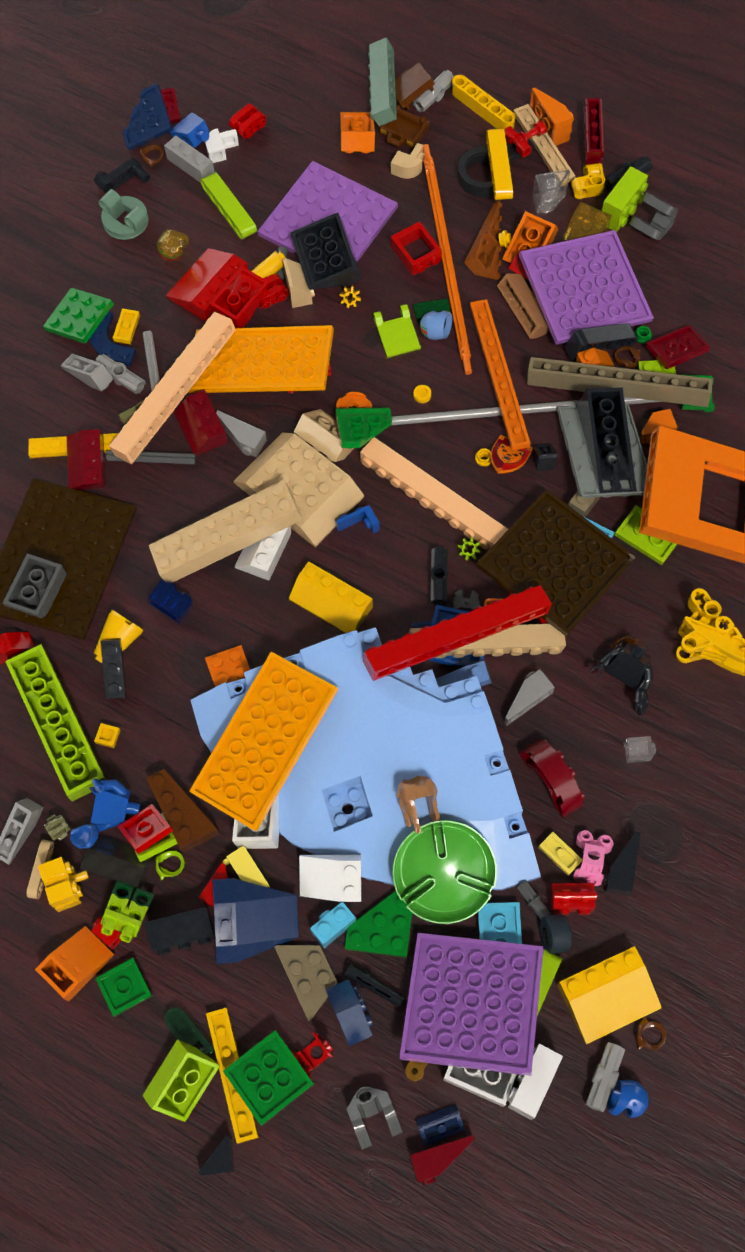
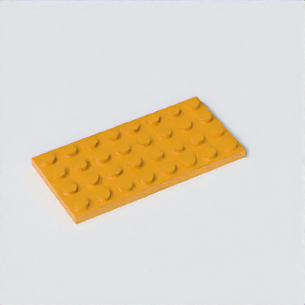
(270, 361)
(264, 741)

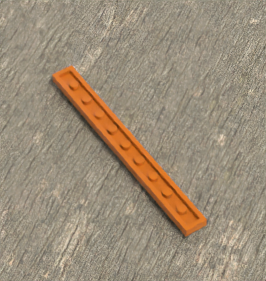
(500, 375)

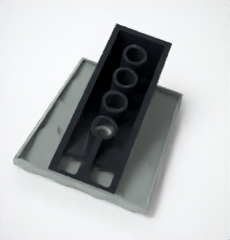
(603, 445)

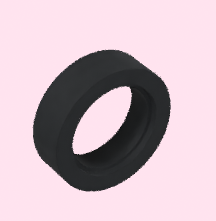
(471, 186)

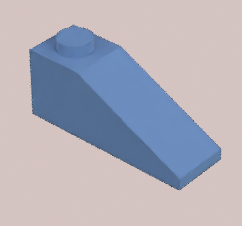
(478, 669)

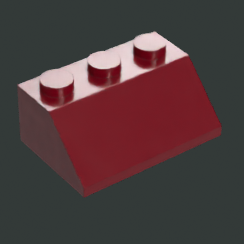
(200, 423)
(86, 460)

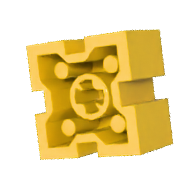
(61, 883)

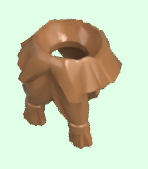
(413, 789)

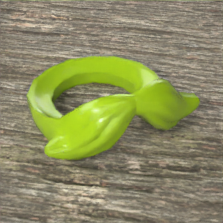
(164, 855)

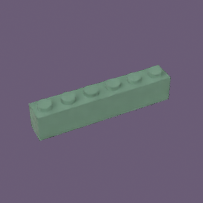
(382, 82)

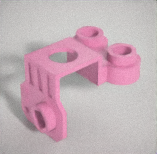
(591, 869)

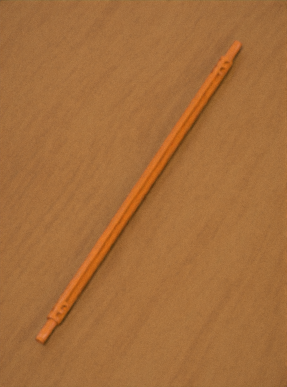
(447, 260)

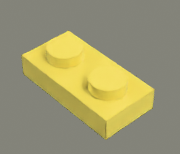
(560, 853)

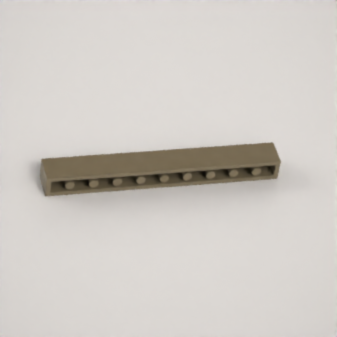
(635, 383)

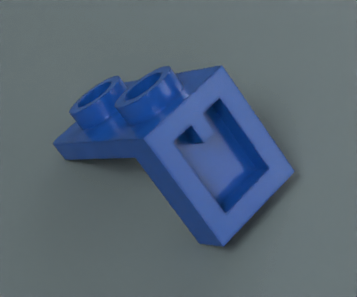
(361, 513)

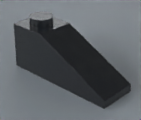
(622, 872)

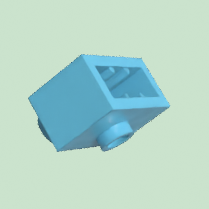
(332, 924)

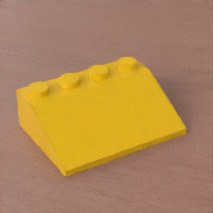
(609, 995)

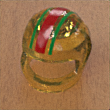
(169, 246)

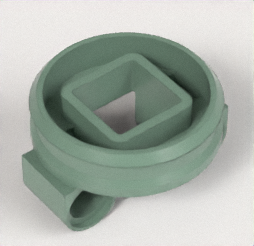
(114, 206)

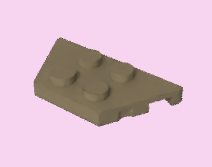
(308, 974)

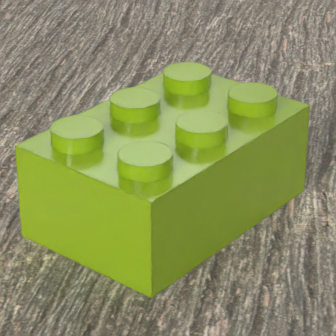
(625, 197)

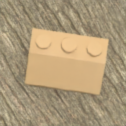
(322, 433)

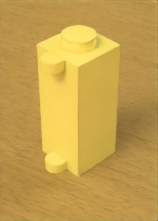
(245, 867)

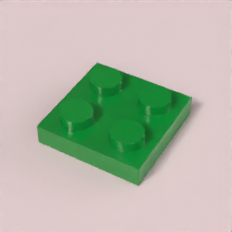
(123, 987)

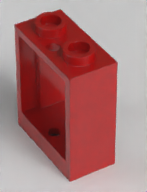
(410, 235)

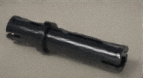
(374, 985)

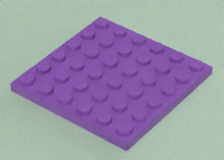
(323, 193)
(585, 285)
(473, 1004)

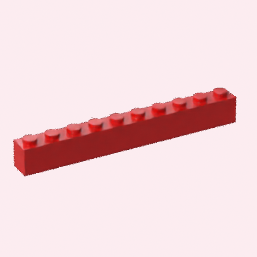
(456, 632)

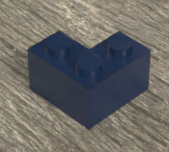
(349, 1012)

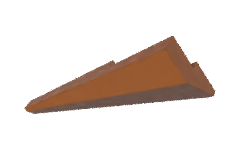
(484, 254)

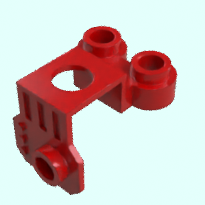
(307, 1061)

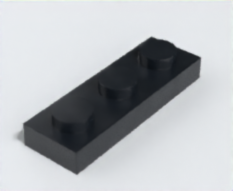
(113, 668)

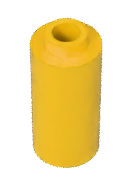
(270, 265)

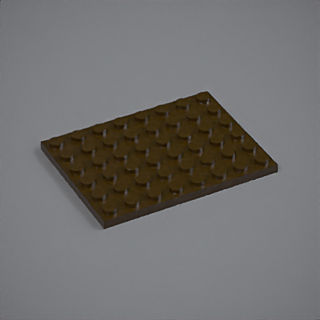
(73, 531)

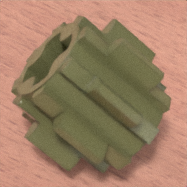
(57, 827)

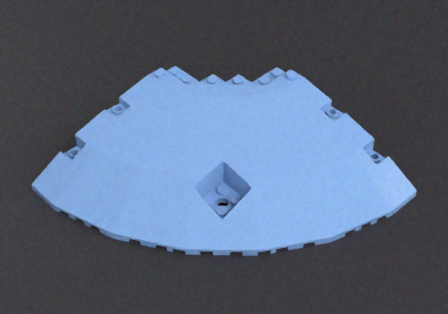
(373, 742)

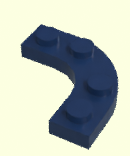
(102, 345)

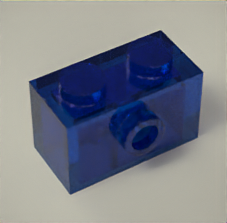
(170, 601)

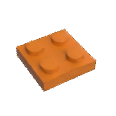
(227, 665)

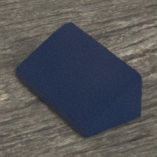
(440, 1124)

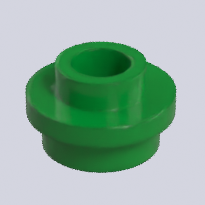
(643, 330)

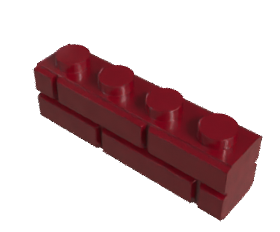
(593, 131)

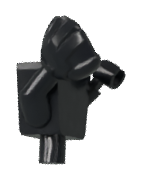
(631, 667)

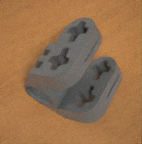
(662, 220)
(367, 1103)

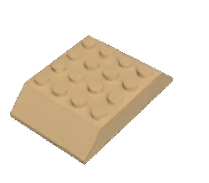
(317, 484)

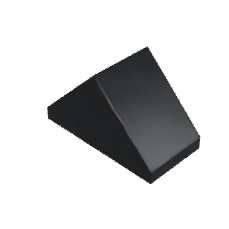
(545, 457)
(221, 1159)

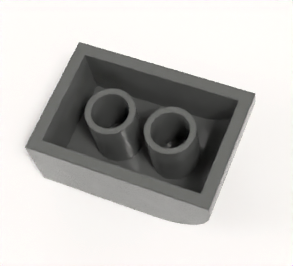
(35, 586)

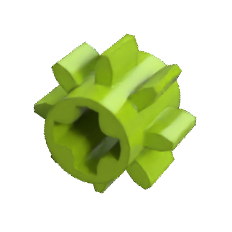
(464, 547)

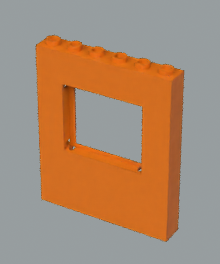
(675, 492)

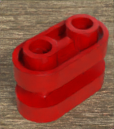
(247, 121)
(274, 293)

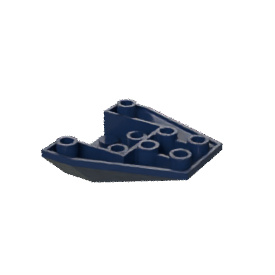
(251, 919)

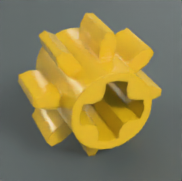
(346, 294)

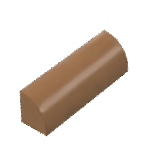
(524, 305)

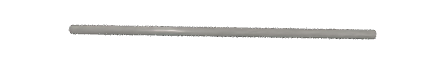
(491, 412)

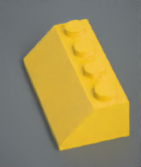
(330, 598)

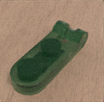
(186, 1030)

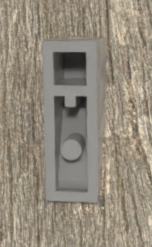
(88, 371)
(245, 436)
(533, 691)
(18, 828)

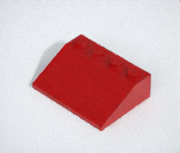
(204, 281)

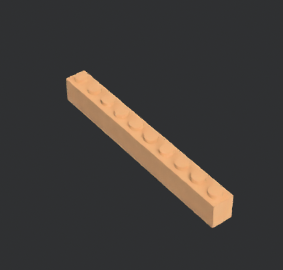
(172, 388)
(432, 494)

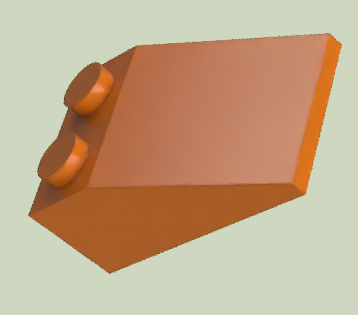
(554, 116)
(357, 132)
(530, 234)

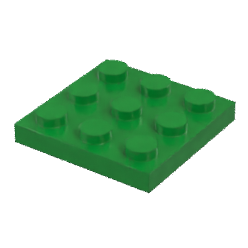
(78, 315)
(268, 1077)

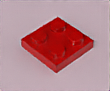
(145, 829)

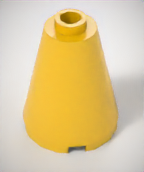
(117, 628)

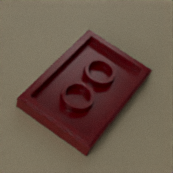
(677, 347)

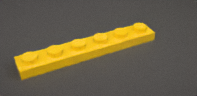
(58, 446)
(226, 1054)

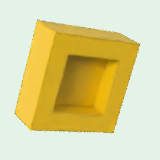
(107, 735)

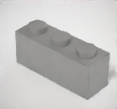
(188, 158)

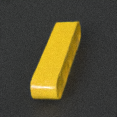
(482, 103)
(499, 164)

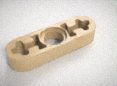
(43, 855)

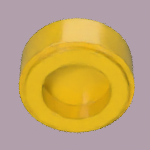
(422, 393)

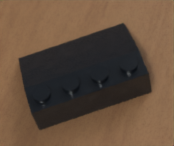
(326, 253)

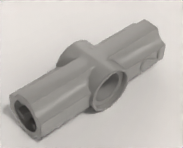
(441, 84)
(126, 379)
(605, 1077)

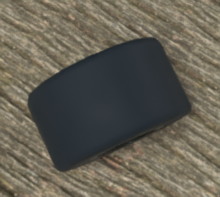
(555, 934)

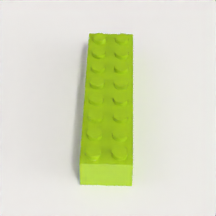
(55, 722)

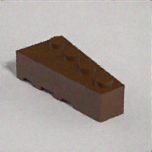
(185, 818)

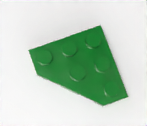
(361, 425)
(382, 929)

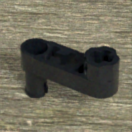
(121, 175)

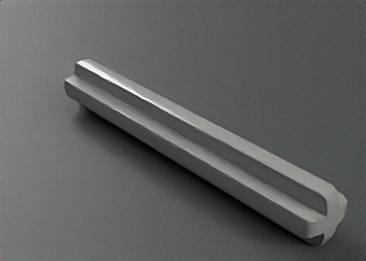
(151, 358)

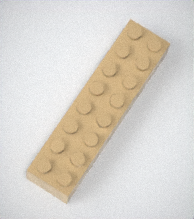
(225, 532)

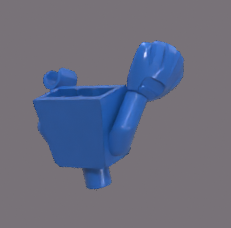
(108, 811)

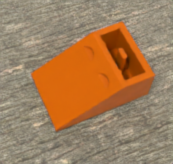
(74, 963)

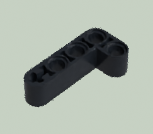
(600, 338)

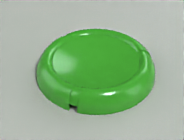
(444, 872)

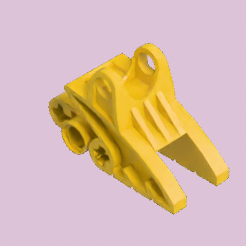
(706, 639)

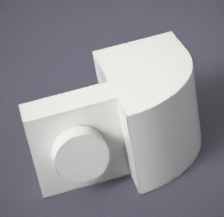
(219, 142)

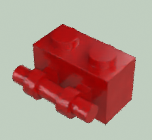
(573, 898)

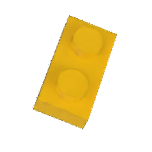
(126, 326)

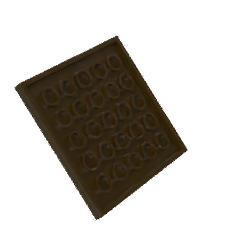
(562, 554)

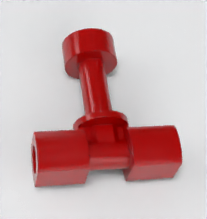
(521, 139)

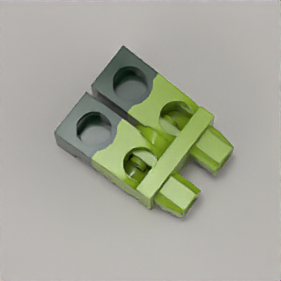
(124, 918)

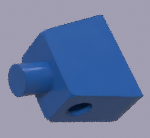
(191, 130)

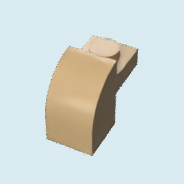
(408, 165)

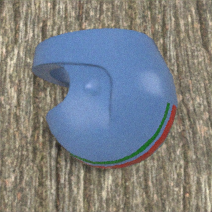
(433, 325)

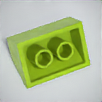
(180, 1081)

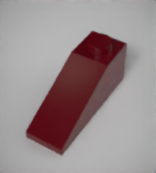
(434, 1161)

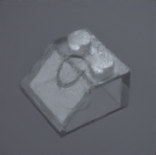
(549, 190)

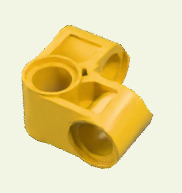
(591, 183)

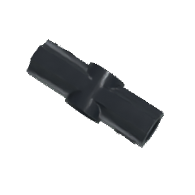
(643, 164)
(439, 563)

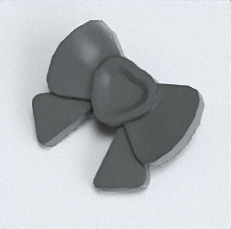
(460, 602)

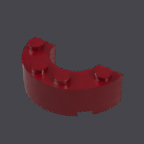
(555, 774)

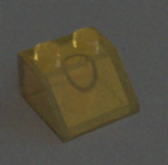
(587, 222)

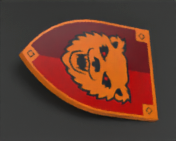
(506, 460)

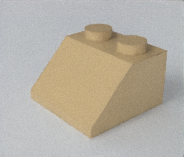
(296, 284)

